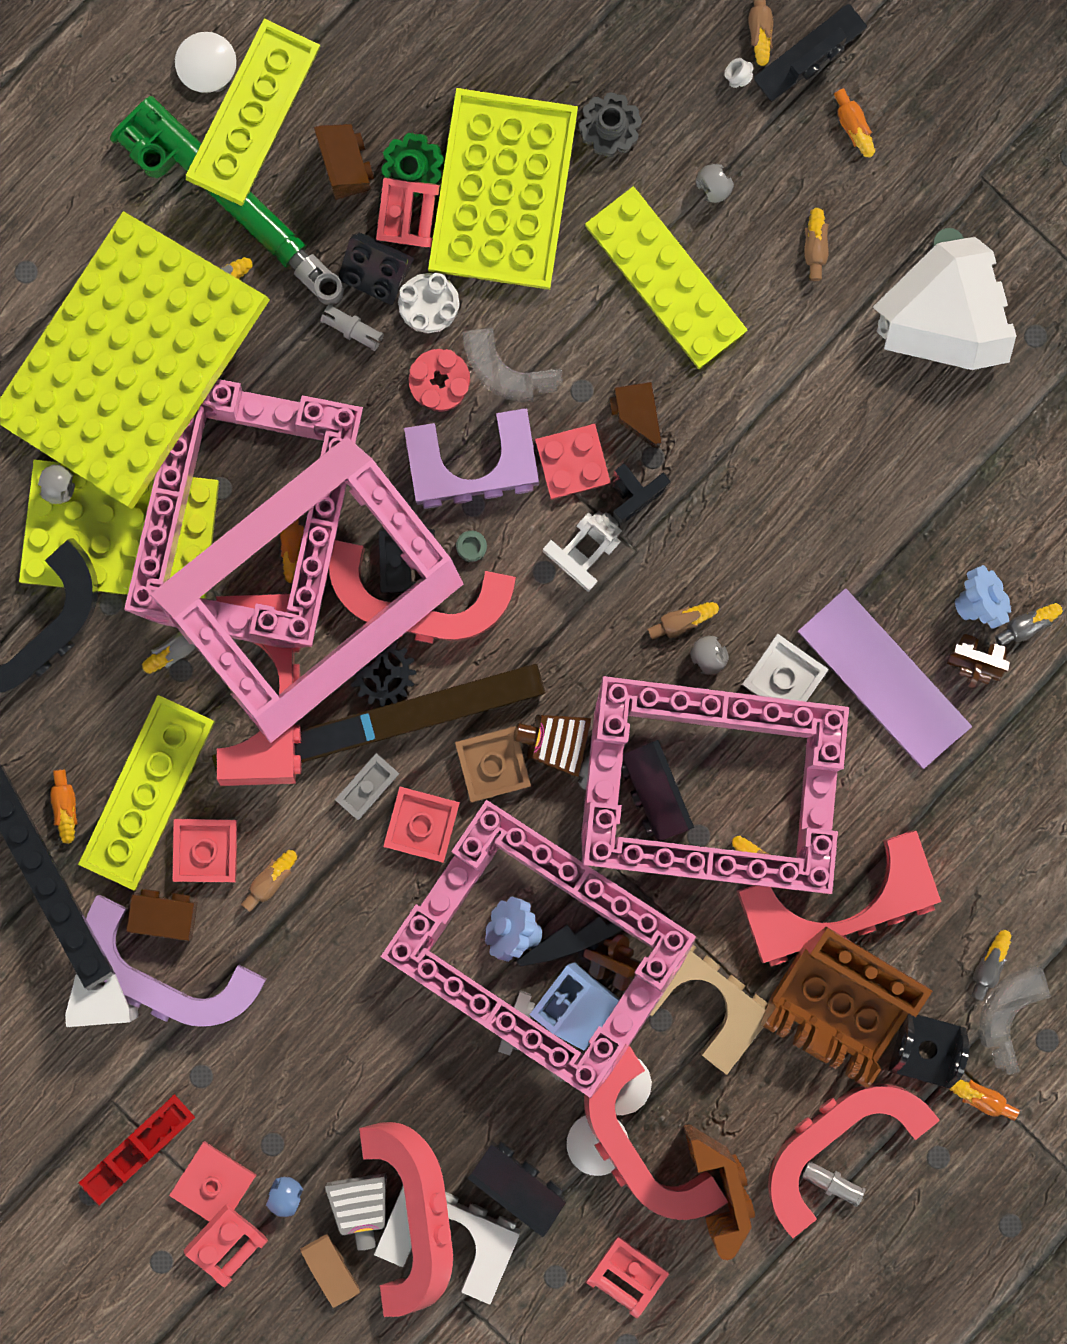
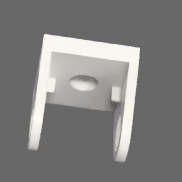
(98, 1005)

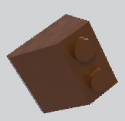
(343, 159)

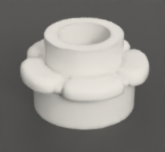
(739, 72)

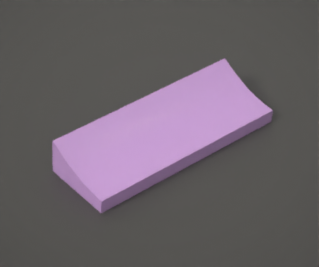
(884, 678)

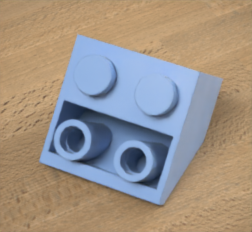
(575, 1006)

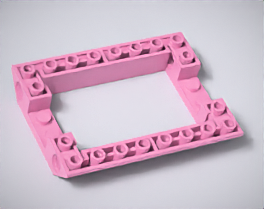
(369, 486)
(169, 497)
(825, 754)
(497, 830)

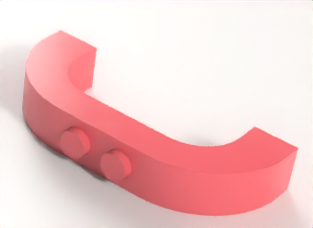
(480, 617)
(827, 1126)
(681, 1202)
(425, 1212)

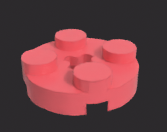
(432, 396)

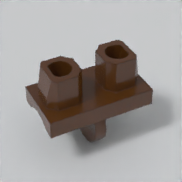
(978, 665)
(613, 956)

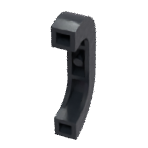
(81, 591)

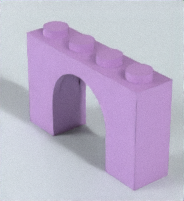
(514, 470)

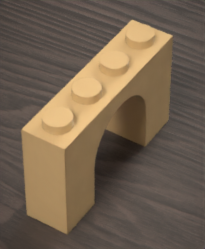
(741, 1017)

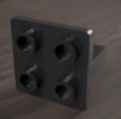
(374, 267)

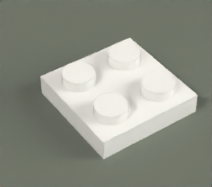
(785, 672)

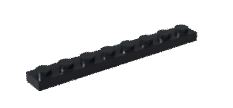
(51, 888)

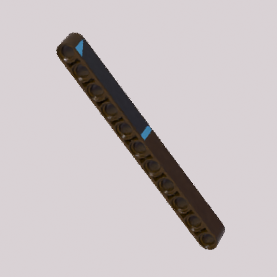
(418, 713)

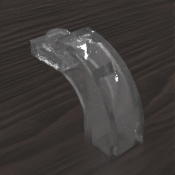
(499, 378)
(1002, 1006)

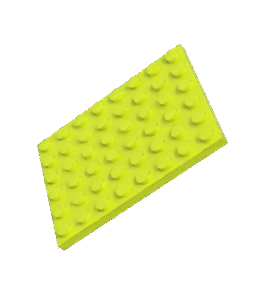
(129, 359)

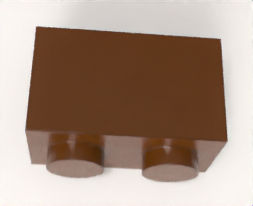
(161, 915)

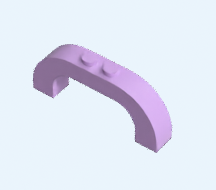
(165, 1000)

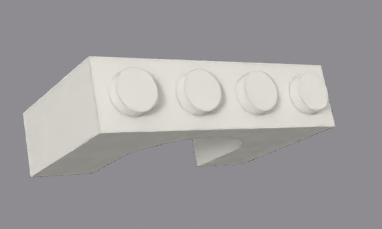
(492, 1238)

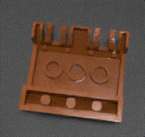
(843, 1004)
(728, 1228)

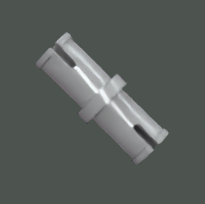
(352, 327)
(833, 1183)

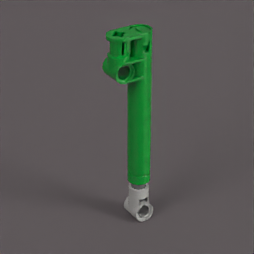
(163, 135)

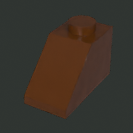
(637, 411)

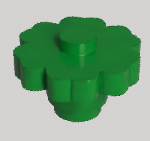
(413, 160)

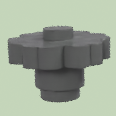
(610, 124)

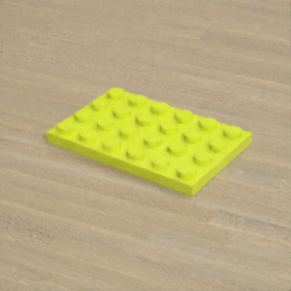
(503, 188)
(107, 530)

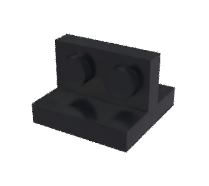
(638, 496)

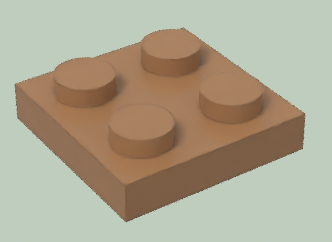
(492, 764)

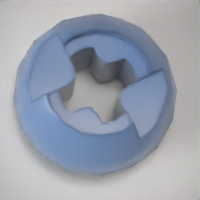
(284, 1196)

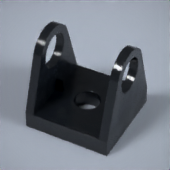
(946, 1064)

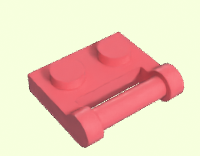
(397, 211)
(218, 1239)
(634, 1269)

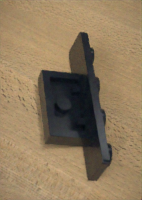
(805, 57)

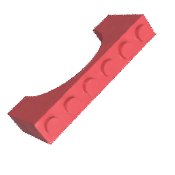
(257, 759)
(905, 889)

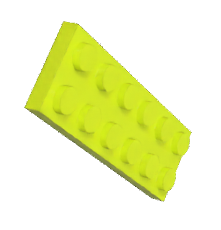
(252, 112)
(666, 277)
(146, 793)

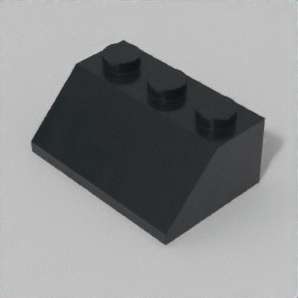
(656, 791)
(517, 1187)

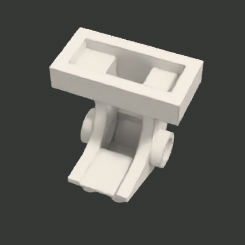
(600, 528)

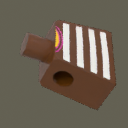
(555, 741)

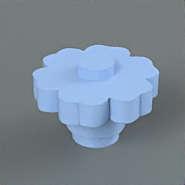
(984, 598)
(512, 929)

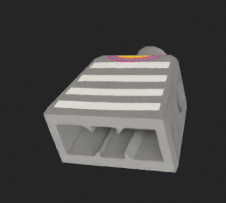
(359, 1206)

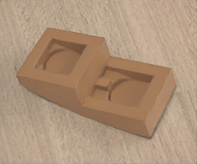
(330, 1271)

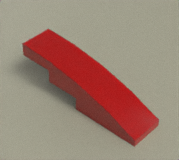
(136, 1150)

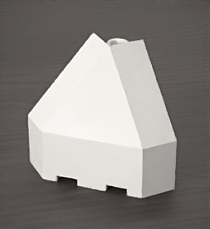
(949, 308)

